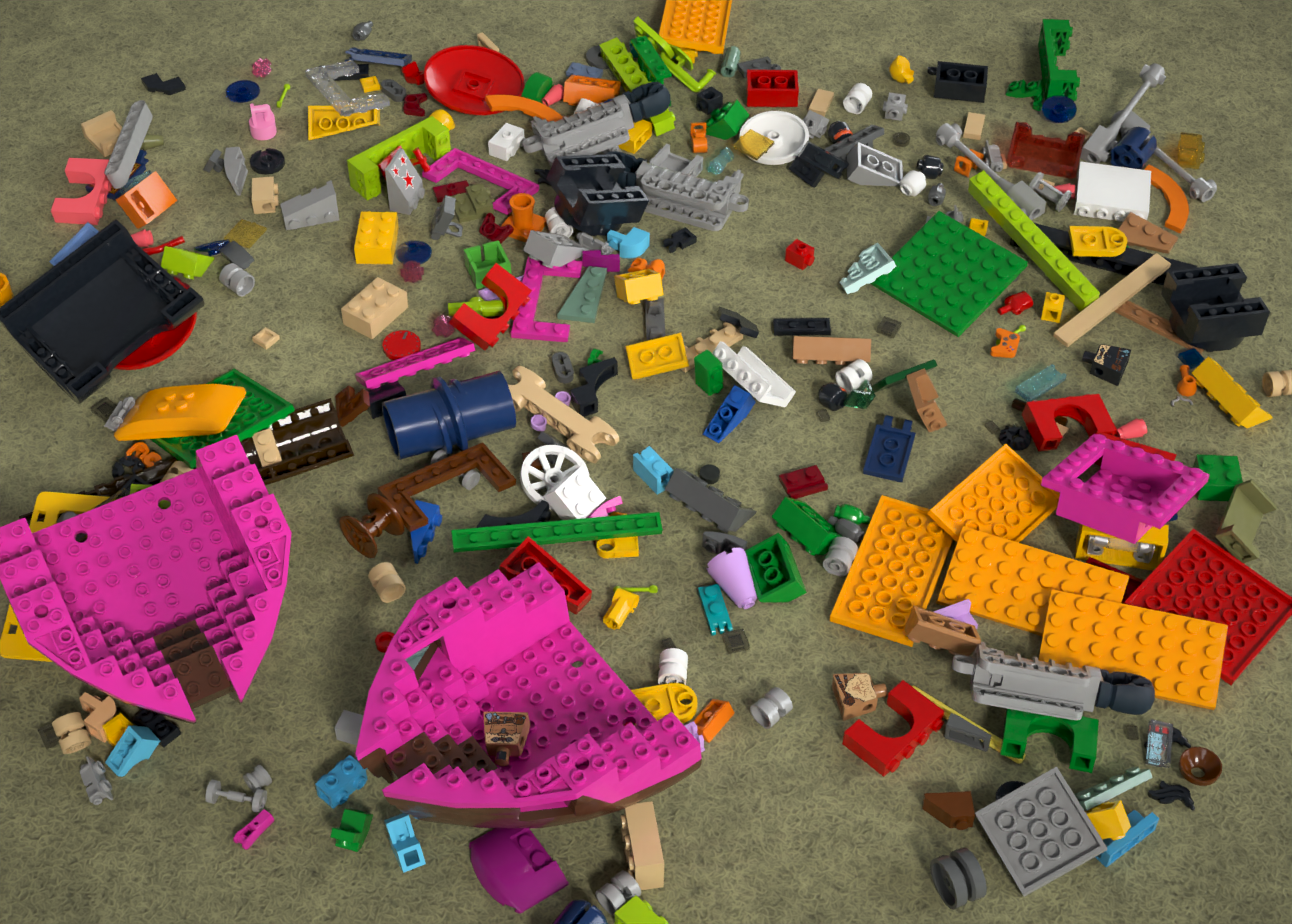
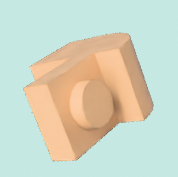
(99, 714)

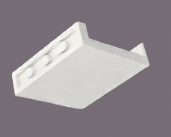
(1112, 191)

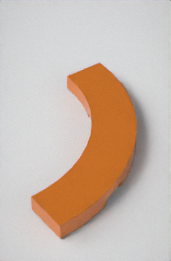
(529, 106)
(1175, 198)

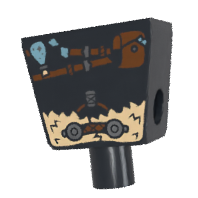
(1108, 362)

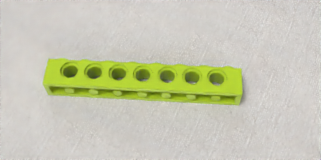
(631, 77)

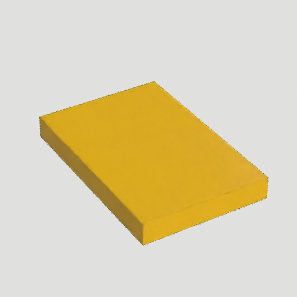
(657, 356)

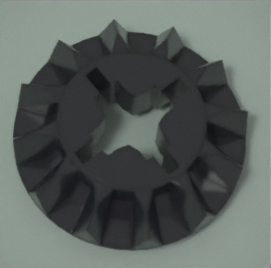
(1020, 442)
(129, 461)

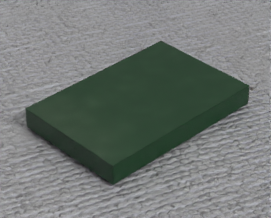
(901, 377)

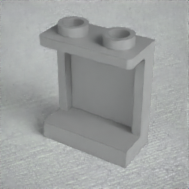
(673, 162)

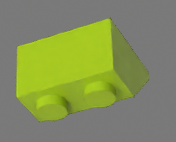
(185, 262)

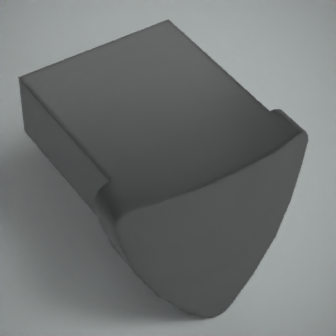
(550, 440)

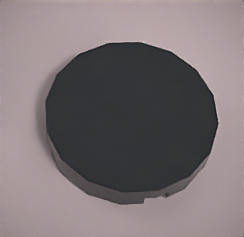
(267, 161)

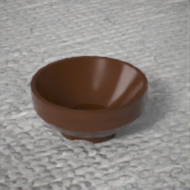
(1203, 759)

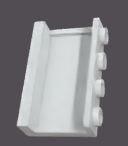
(754, 375)

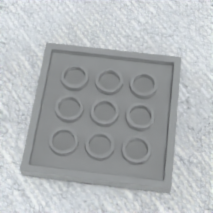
(1041, 831)

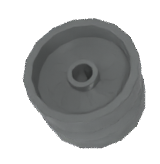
(958, 878)

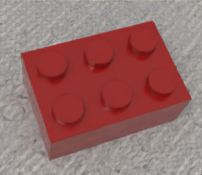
(772, 88)

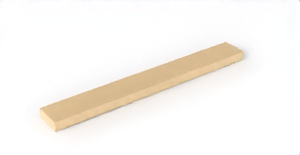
(1111, 300)

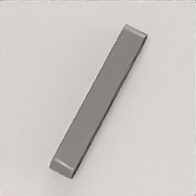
(128, 144)

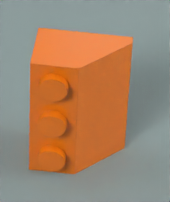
(589, 88)

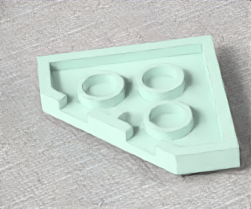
(872, 264)

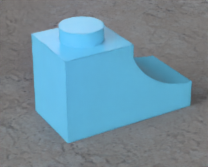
(134, 746)

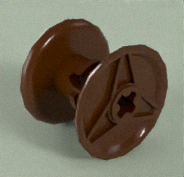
(362, 534)

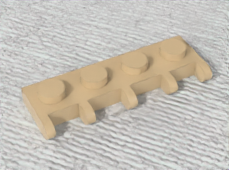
(728, 335)

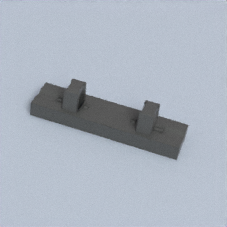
(863, 136)
(654, 319)

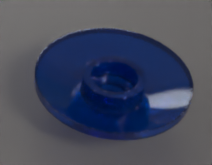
(243, 91)
(1059, 109)
(213, 247)
(413, 251)

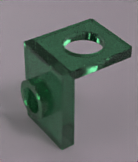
(859, 397)

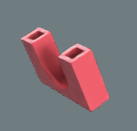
(90, 206)

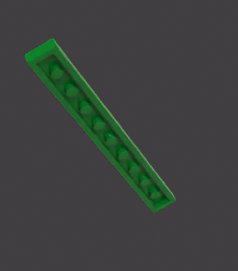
(556, 531)

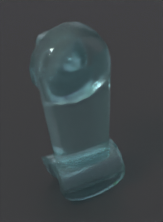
(719, 163)

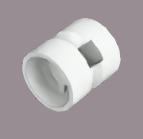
(857, 98)
(556, 223)
(853, 375)
(673, 666)

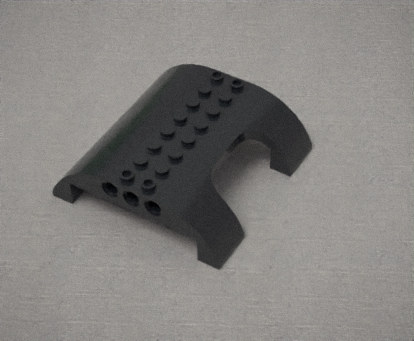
(96, 310)

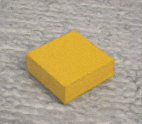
(369, 84)
(979, 226)

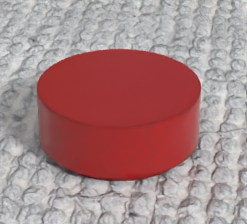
(383, 640)

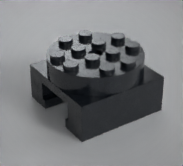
(591, 196)
(1210, 308)

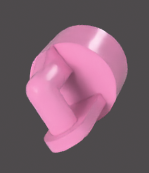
(263, 123)

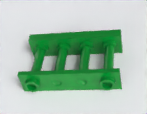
(650, 61)

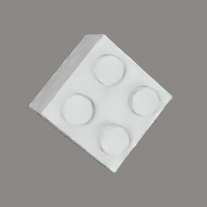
(574, 495)

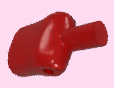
(1016, 303)

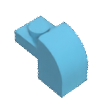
(629, 245)
(404, 843)

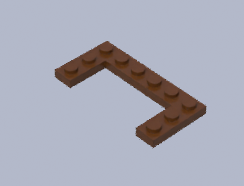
(478, 456)

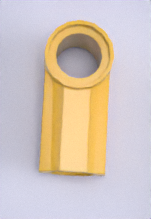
(621, 606)

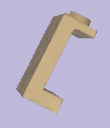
(102, 132)

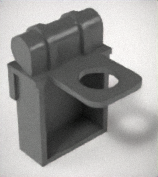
(442, 219)

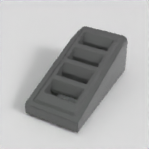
(966, 733)

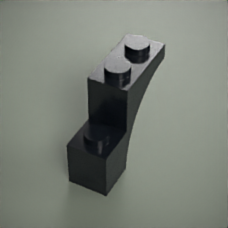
(591, 378)
(538, 514)

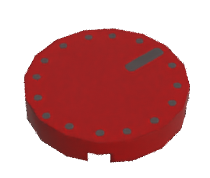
(401, 344)

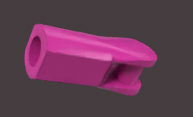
(255, 827)

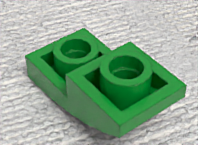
(1020, 89)

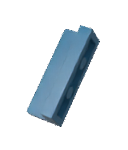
(1139, 829)

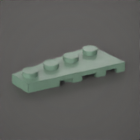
(585, 298)
(1114, 786)

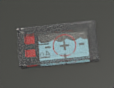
(1159, 744)

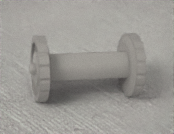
(1050, 192)

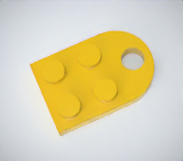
(1096, 241)
(666, 698)

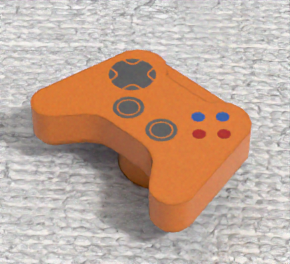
(1008, 344)

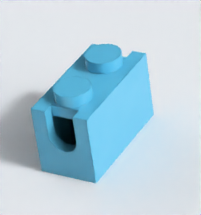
(652, 469)

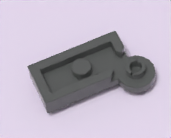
(757, 64)

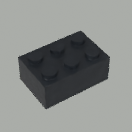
(961, 81)

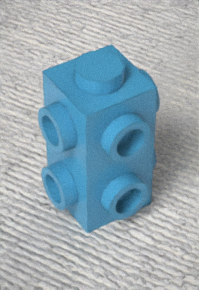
(341, 782)

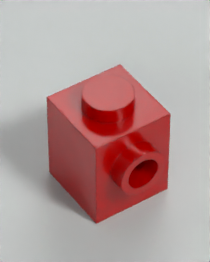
(799, 254)

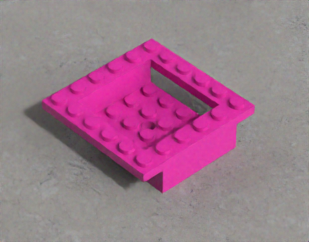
(1126, 493)

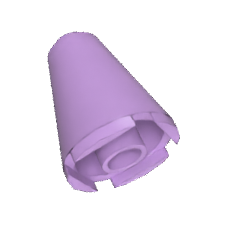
(734, 577)

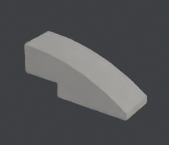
(235, 168)

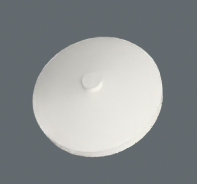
(784, 129)

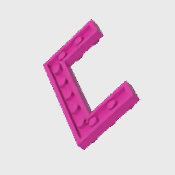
(484, 170)
(524, 325)

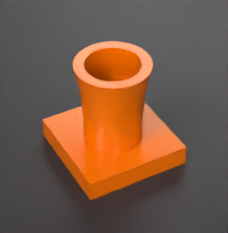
(523, 218)

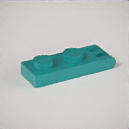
(714, 608)

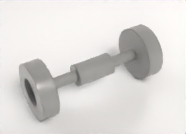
(470, 478)
(214, 790)

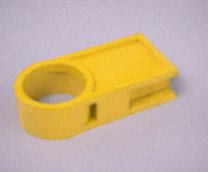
(622, 547)

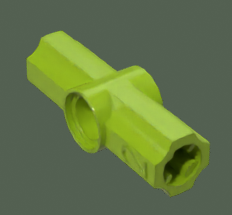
(482, 307)

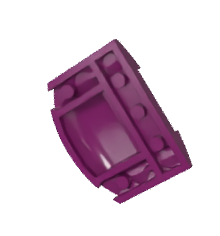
(515, 868)

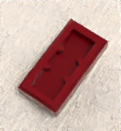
(449, 190)

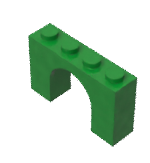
(1078, 734)

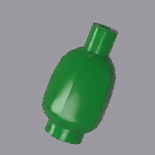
(851, 513)

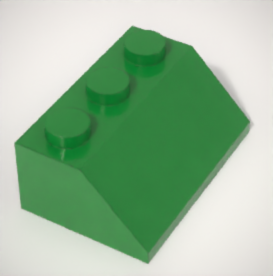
(805, 525)
(774, 571)

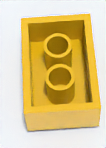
(376, 238)

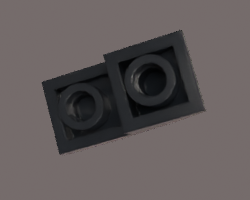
(162, 728)

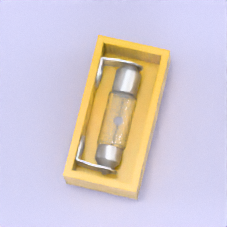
(1117, 551)

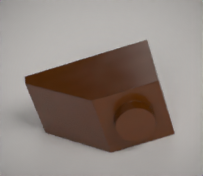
(950, 808)

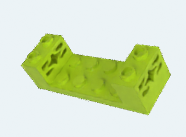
(428, 135)

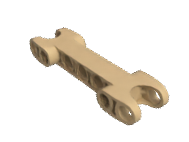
(581, 433)

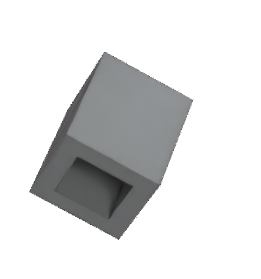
(349, 727)

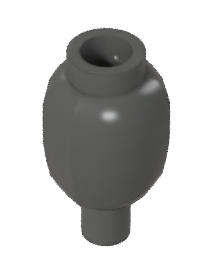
(362, 30)
(937, 195)
(847, 528)

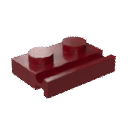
(803, 482)

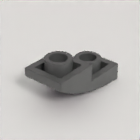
(237, 254)
(718, 542)

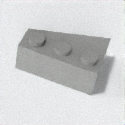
(311, 209)

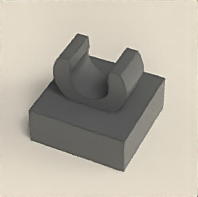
(215, 162)

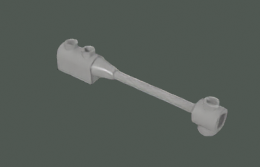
(1104, 138)
(1199, 187)
(1020, 193)

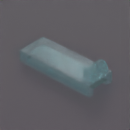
(1040, 383)

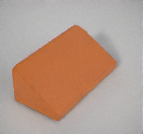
(713, 718)

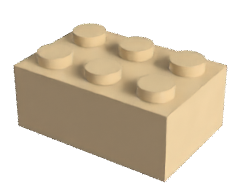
(374, 308)
(642, 845)

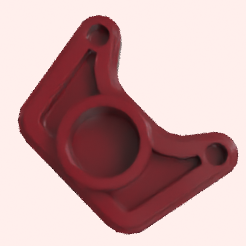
(412, 104)
(493, 231)

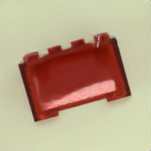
(1043, 153)

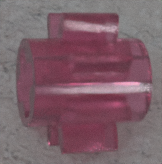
(261, 67)
(412, 271)
(442, 326)

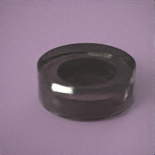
(901, 139)

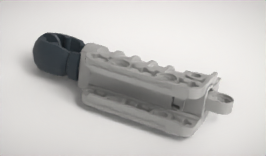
(597, 126)
(683, 193)
(1049, 686)

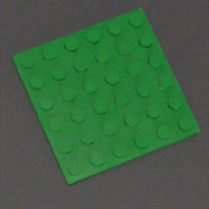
(950, 273)
(256, 412)

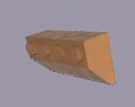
(830, 349)

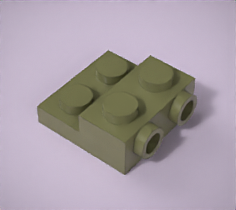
(474, 203)

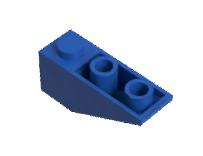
(730, 414)
(425, 534)

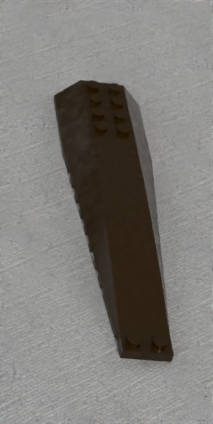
(304, 439)

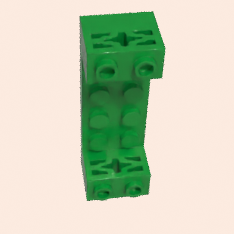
(1053, 43)

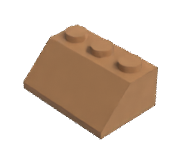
(941, 632)

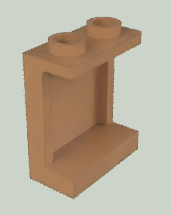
(922, 392)

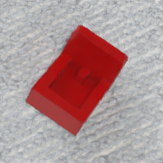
(413, 74)

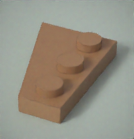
(1147, 235)

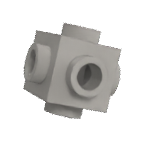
(895, 106)
(816, 124)

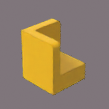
(115, 728)

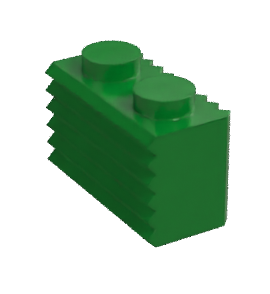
(708, 372)

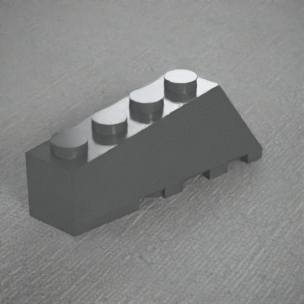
(708, 501)

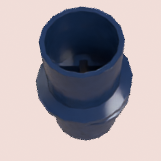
(449, 414)

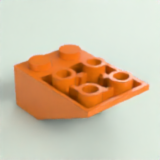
(146, 200)

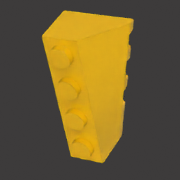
(327, 121)
(1230, 394)

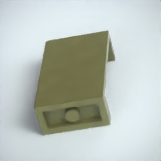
(1243, 519)

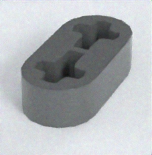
(396, 93)
(559, 368)

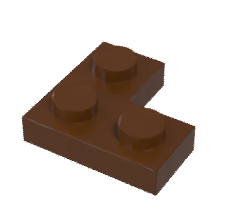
(350, 404)

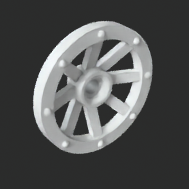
(550, 473)

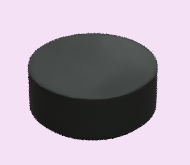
(710, 474)

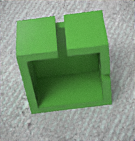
(492, 254)

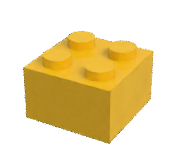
(639, 286)

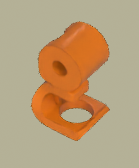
(699, 138)
(967, 164)
(641, 264)
(143, 453)

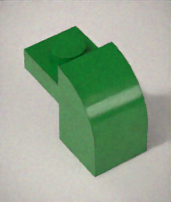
(537, 86)
(352, 830)

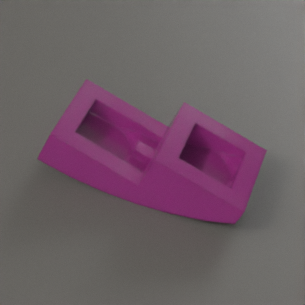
(595, 259)

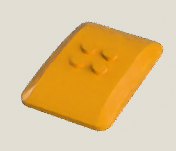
(181, 412)

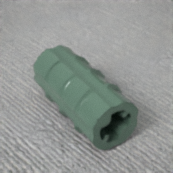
(730, 61)

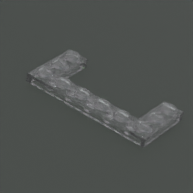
(322, 79)

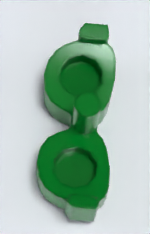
(1037, 104)
(593, 357)

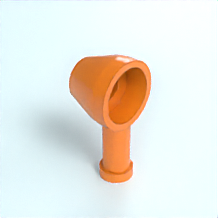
(1187, 385)

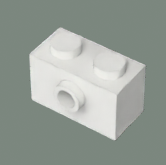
(506, 142)

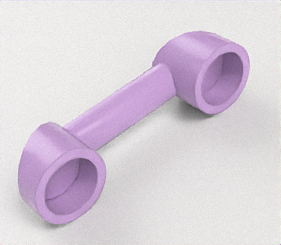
(539, 422)

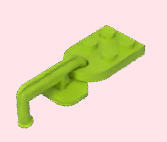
(667, 52)

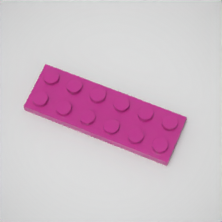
(410, 364)

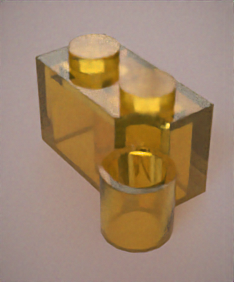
(1190, 150)

